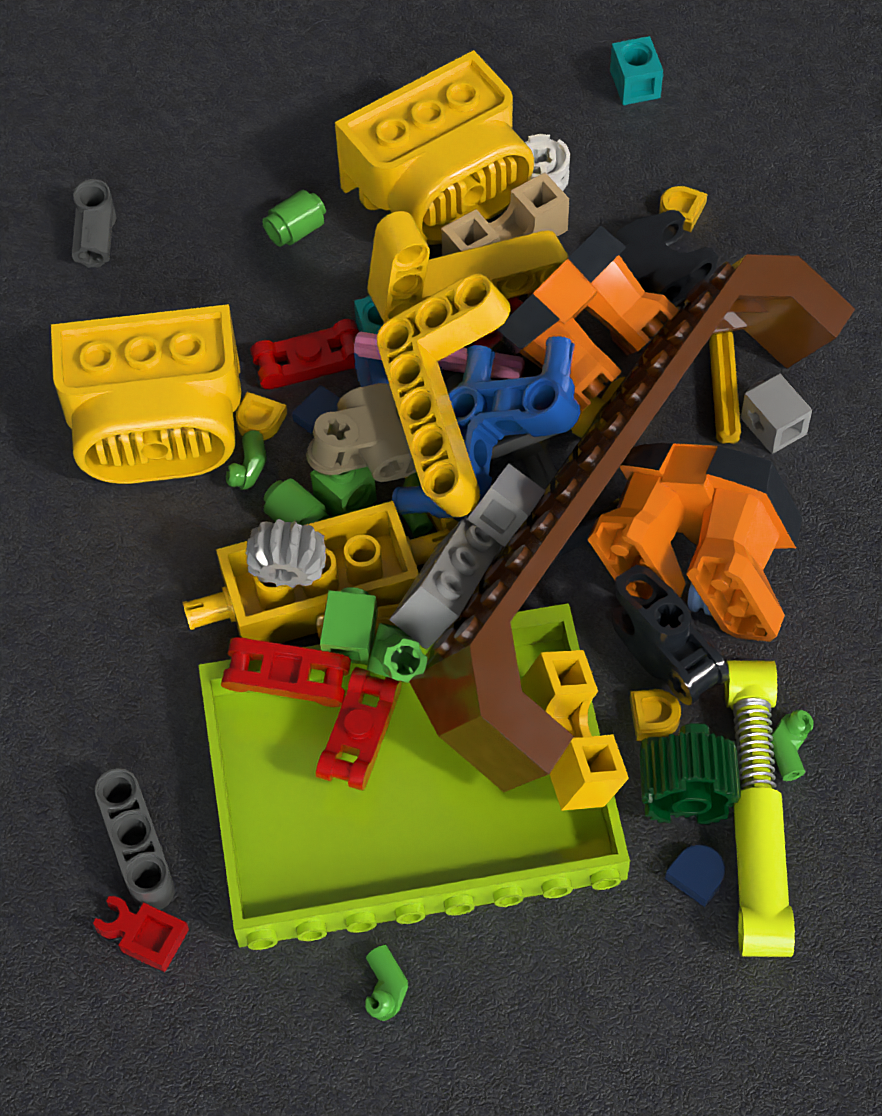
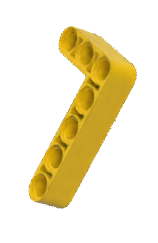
(405, 275)
(410, 355)

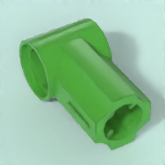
(396, 654)

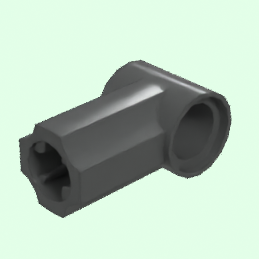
(93, 223)

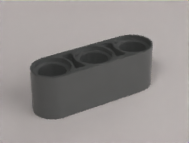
(129, 819)

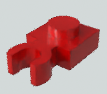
(147, 936)

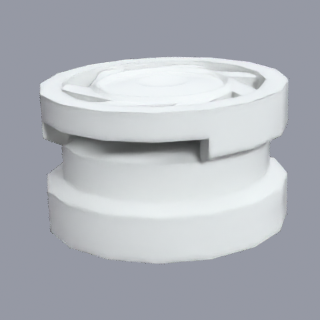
(550, 158)

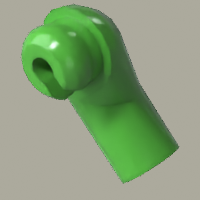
(254, 461)
(787, 740)
(391, 985)

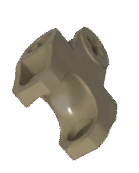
(362, 435)

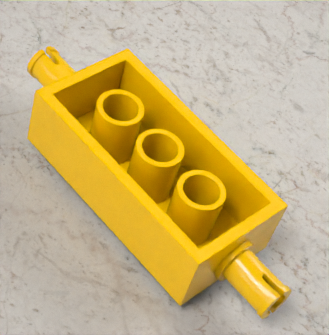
(361, 552)

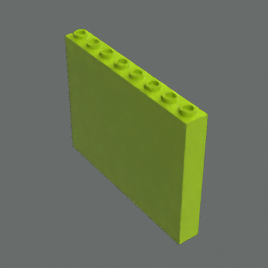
(409, 845)

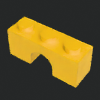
(590, 765)

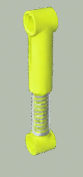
(764, 908)

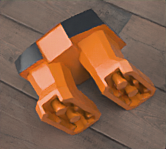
(605, 287)
(721, 503)

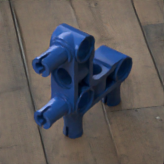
(500, 408)

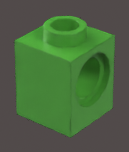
(344, 491)
(350, 624)

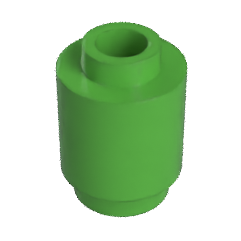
(294, 218)
(293, 502)

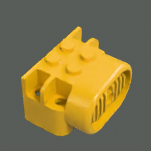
(436, 147)
(149, 392)

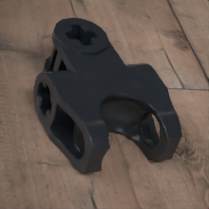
(656, 264)
(665, 637)

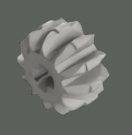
(286, 553)

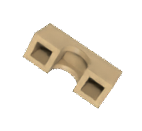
(533, 208)

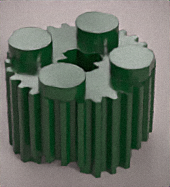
(689, 775)

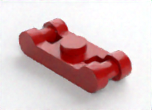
(306, 355)
(286, 671)
(359, 729)

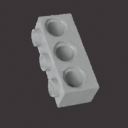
(445, 583)

